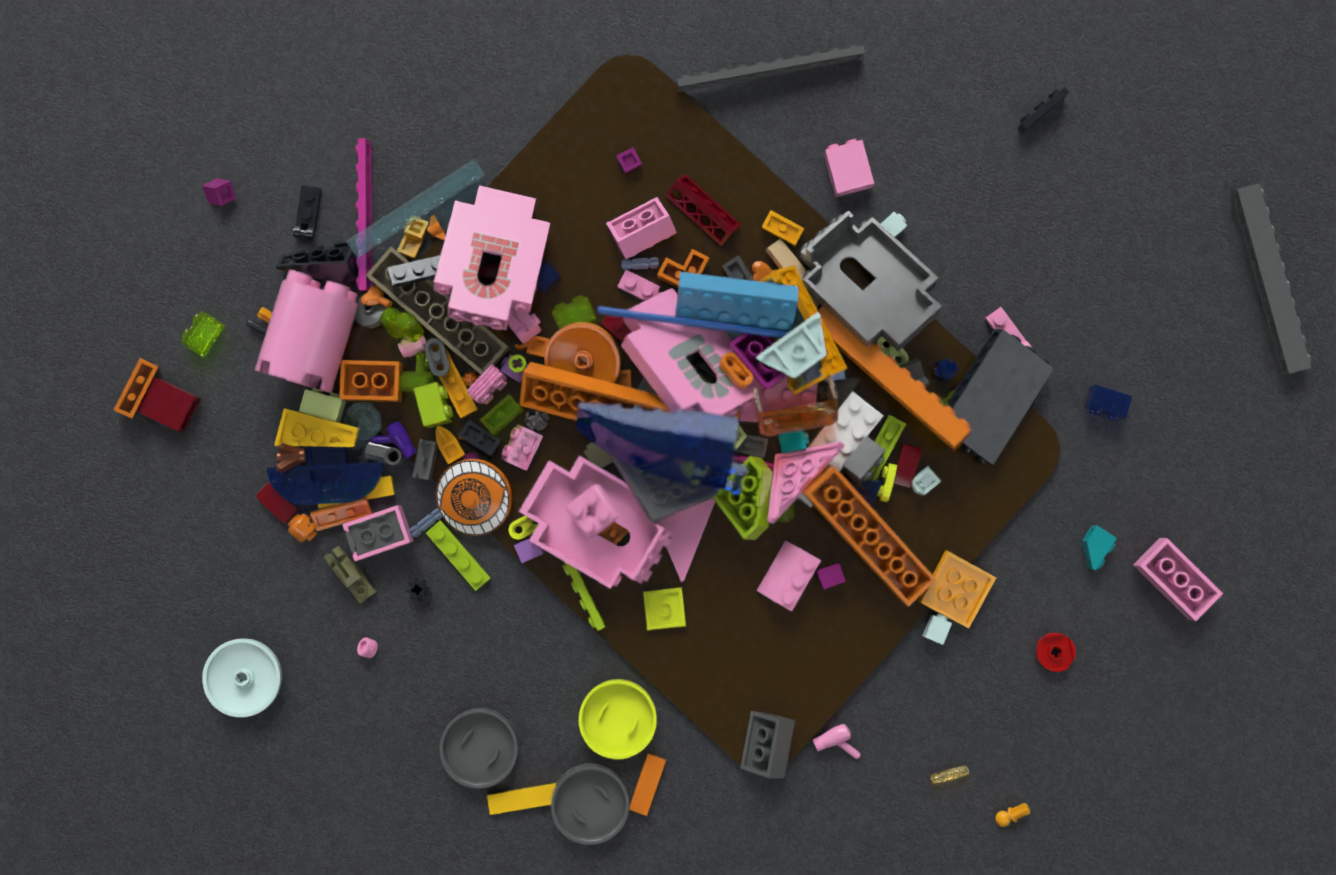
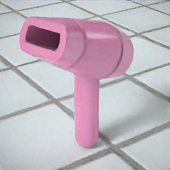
(836, 736)

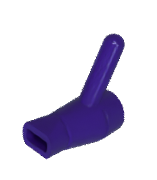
(398, 436)

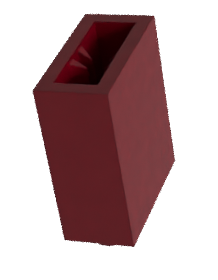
(168, 404)

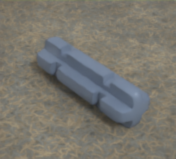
(640, 263)
(425, 523)

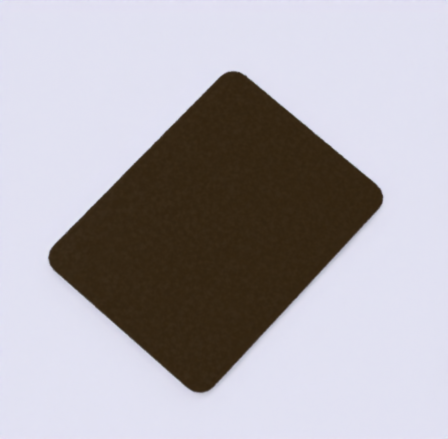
(736, 643)

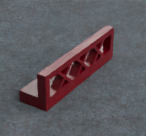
(718, 215)

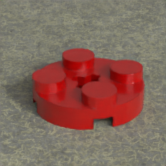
(1049, 661)

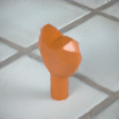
(761, 270)
(375, 296)

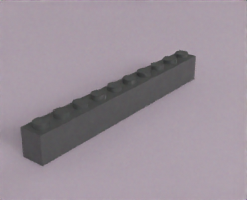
(1271, 279)

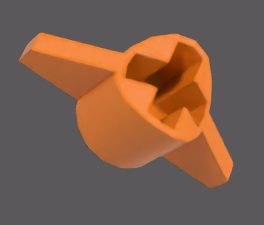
(435, 229)

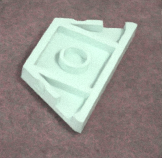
(797, 349)

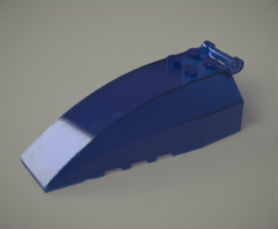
(670, 445)

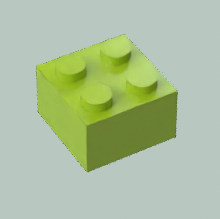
(433, 405)

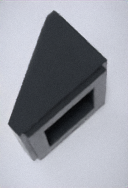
(706, 368)

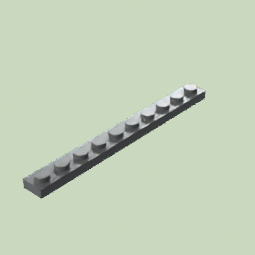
(763, 69)

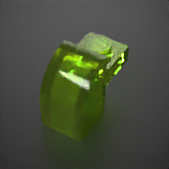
(421, 377)

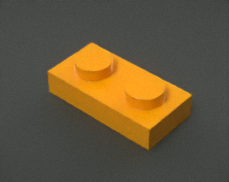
(782, 228)

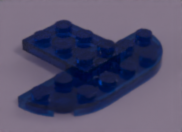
(326, 478)

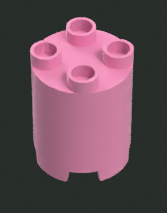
(308, 331)

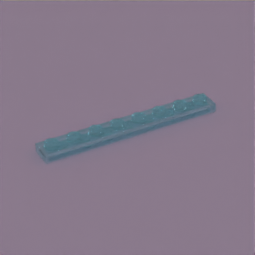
(415, 208)

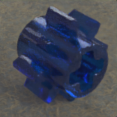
(945, 369)

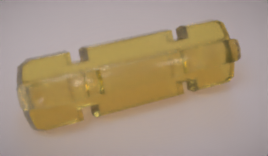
(949, 775)

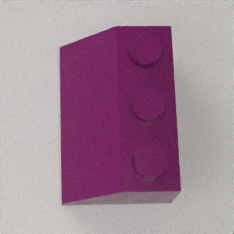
(747, 348)

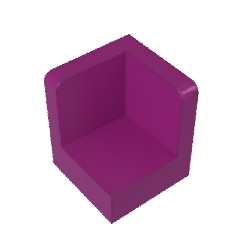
(219, 192)
(830, 576)

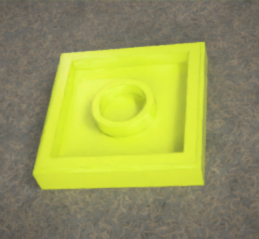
(664, 608)

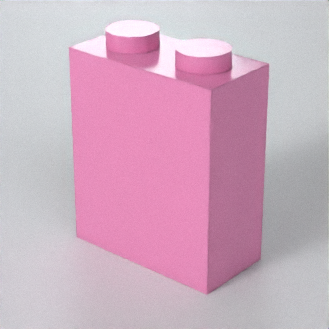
(848, 167)

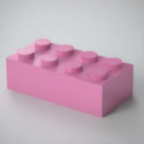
(1178, 579)

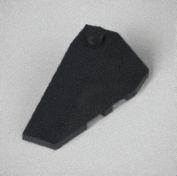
(329, 263)

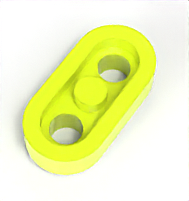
(888, 474)
(527, 526)

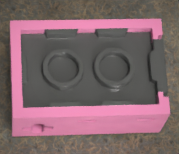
(378, 533)

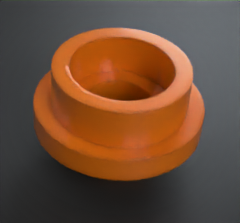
(470, 377)

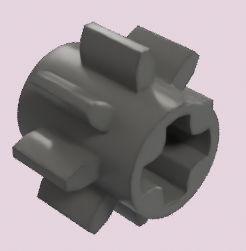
(536, 419)

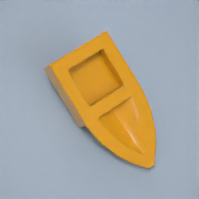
(448, 445)

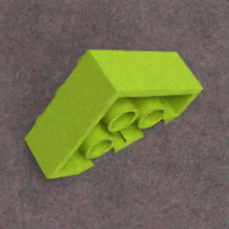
(751, 507)

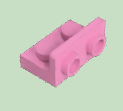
(521, 447)

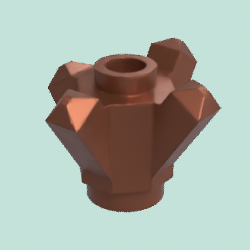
(289, 457)

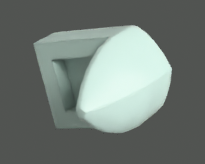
(925, 481)

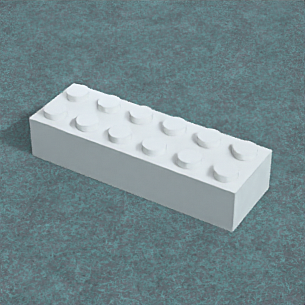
(854, 423)

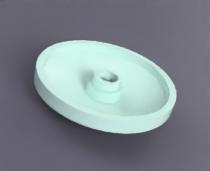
(242, 677)

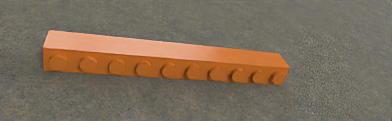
(899, 384)

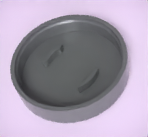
(479, 748)
(590, 804)

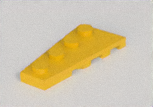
(308, 430)

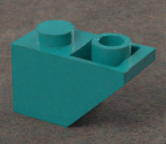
(793, 441)
(1096, 546)

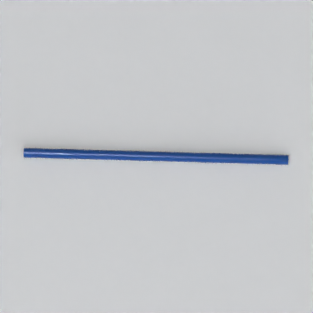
(691, 322)

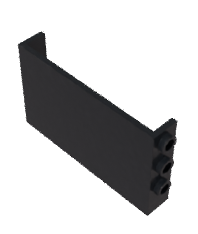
(997, 393)

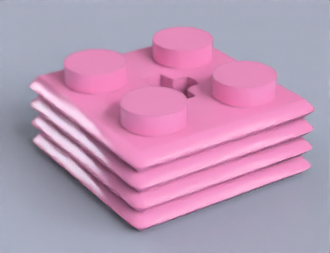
(487, 384)
(604, 515)

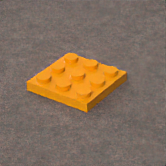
(958, 589)

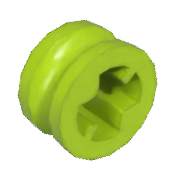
(518, 369)

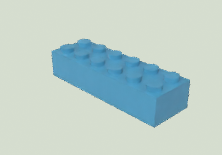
(736, 301)

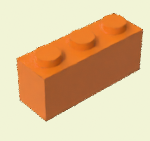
(135, 388)

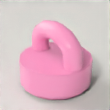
(367, 647)

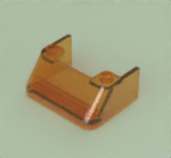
(798, 417)

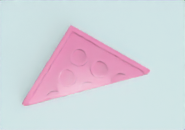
(794, 473)
(686, 532)

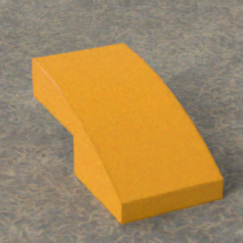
(413, 239)

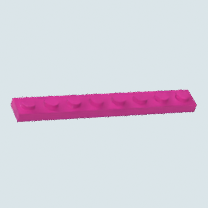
(364, 208)

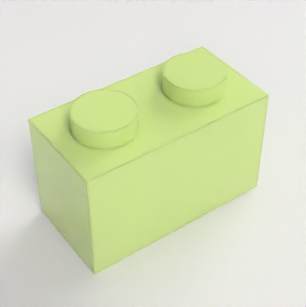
(322, 405)

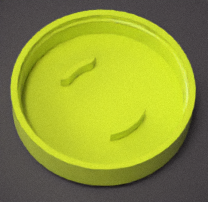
(617, 719)

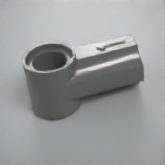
(383, 454)

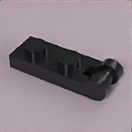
(307, 212)

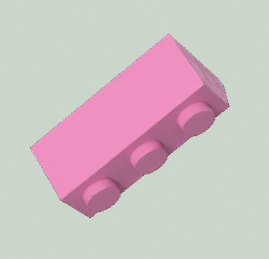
(641, 228)
(788, 575)

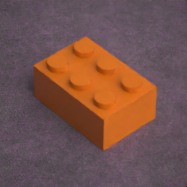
(370, 381)

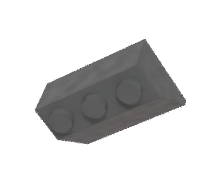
(767, 744)

